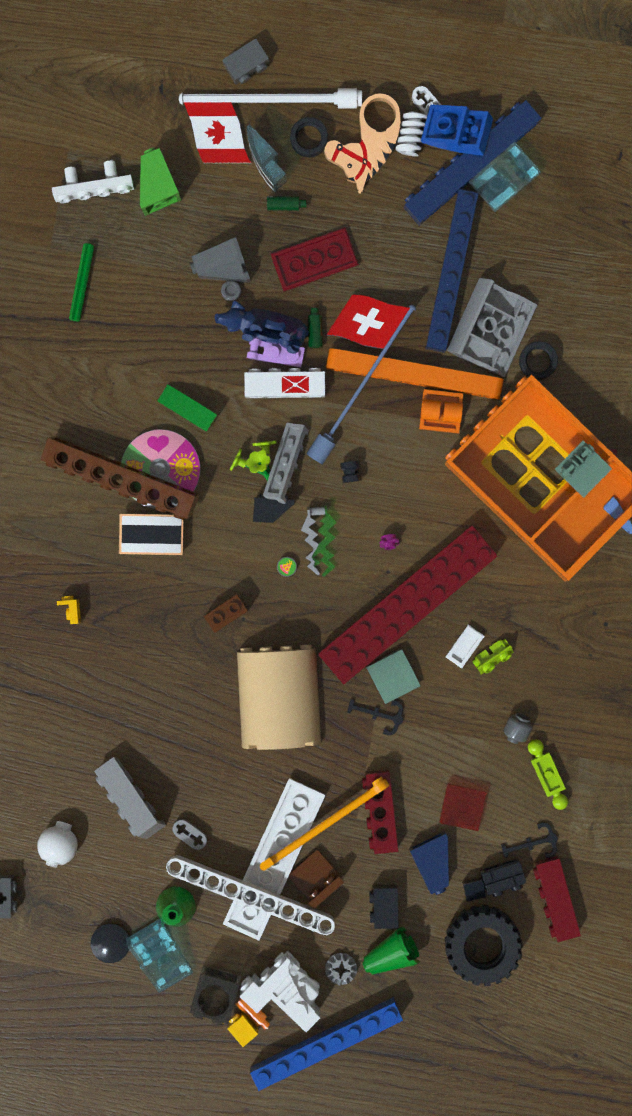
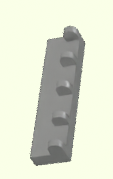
(285, 462)

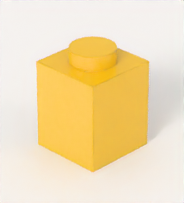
(242, 1028)

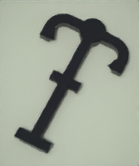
(397, 719)
(551, 838)

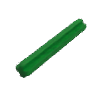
(81, 282)

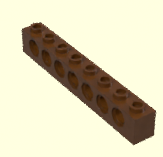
(186, 498)

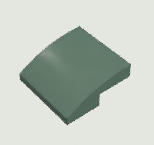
(393, 675)

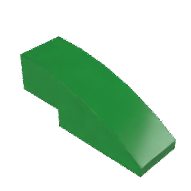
(187, 408)

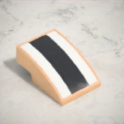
(150, 534)

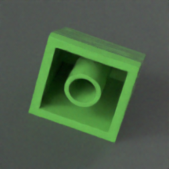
(156, 183)

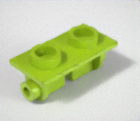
(500, 653)

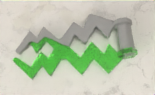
(321, 547)

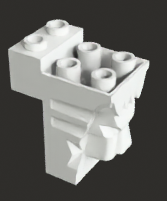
(287, 987)

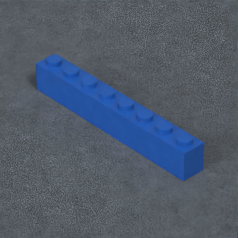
(326, 1044)

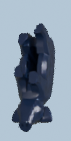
(265, 326)

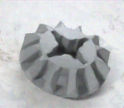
(334, 962)

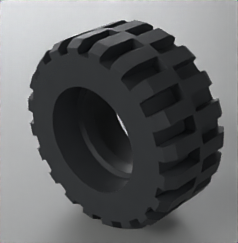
(498, 967)

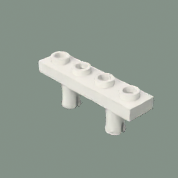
(85, 190)

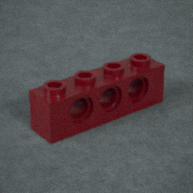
(387, 843)

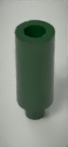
(285, 203)
(315, 335)

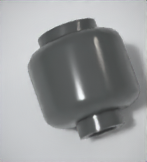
(518, 728)

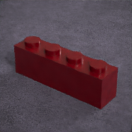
(557, 899)

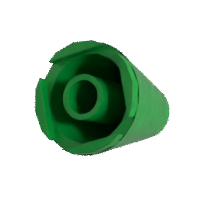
(175, 906)
(392, 953)

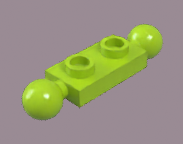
(548, 774)

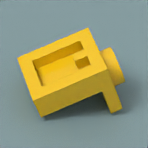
(73, 612)

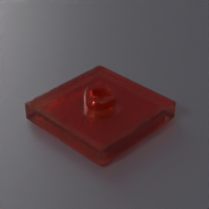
(462, 807)

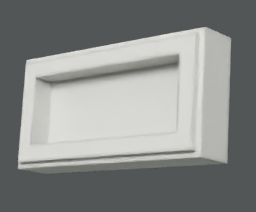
(464, 646)

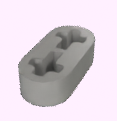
(186, 837)

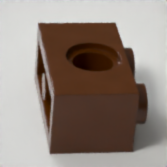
(226, 613)

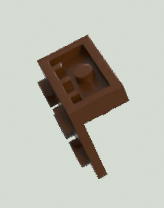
(316, 878)

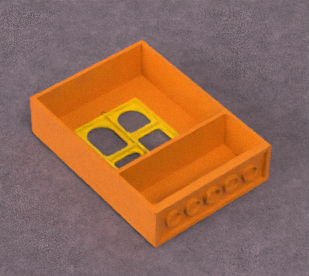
(564, 526)

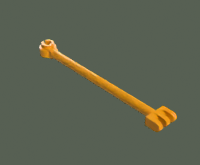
(379, 785)

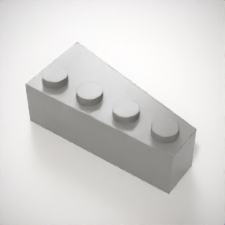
(128, 799)

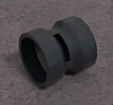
(351, 471)

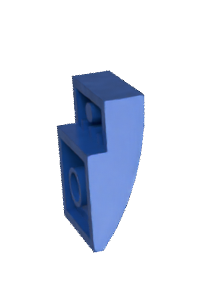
(457, 129)

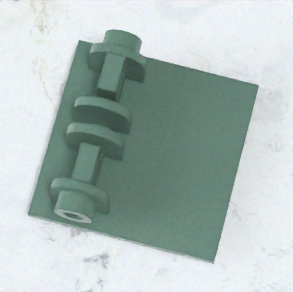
(583, 468)

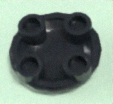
(109, 943)

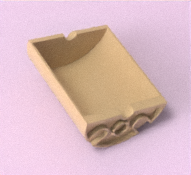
(279, 697)

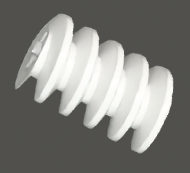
(410, 133)

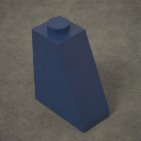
(432, 862)

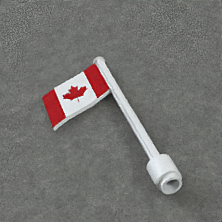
(219, 130)

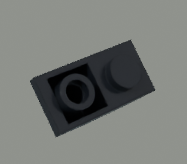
(269, 509)

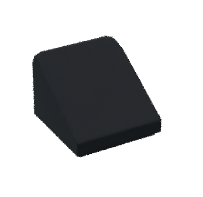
(474, 889)

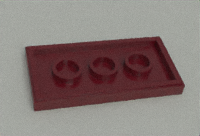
(314, 259)

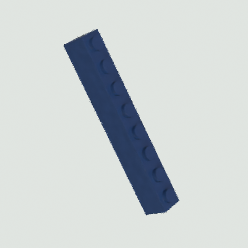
(467, 166)
(451, 271)

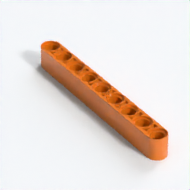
(415, 374)

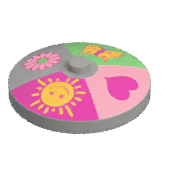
(166, 457)

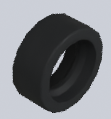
(309, 121)
(538, 345)

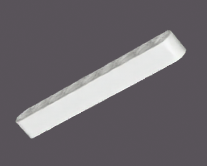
(258, 902)

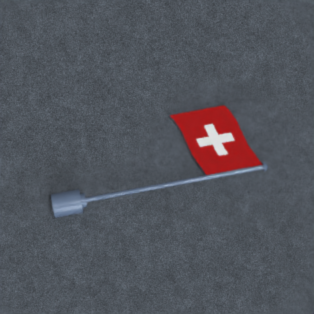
(371, 325)

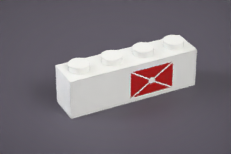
(284, 384)

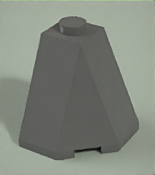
(221, 263)

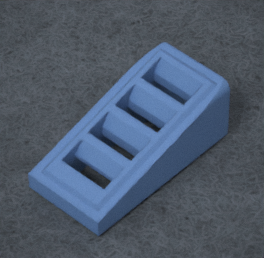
(614, 509)

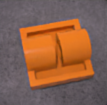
(441, 411)

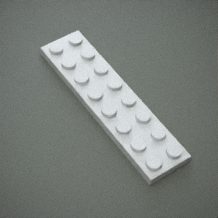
(288, 822)

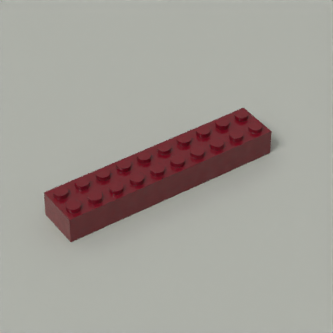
(407, 604)

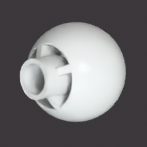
(57, 844)

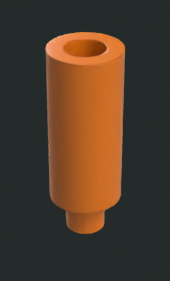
(257, 1018)

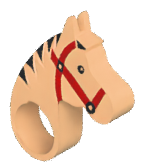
(365, 159)

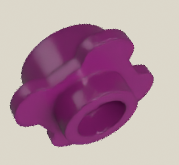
(389, 542)

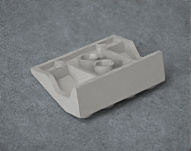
(492, 327)

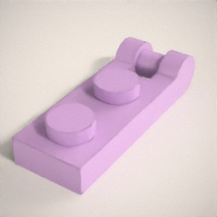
(275, 354)

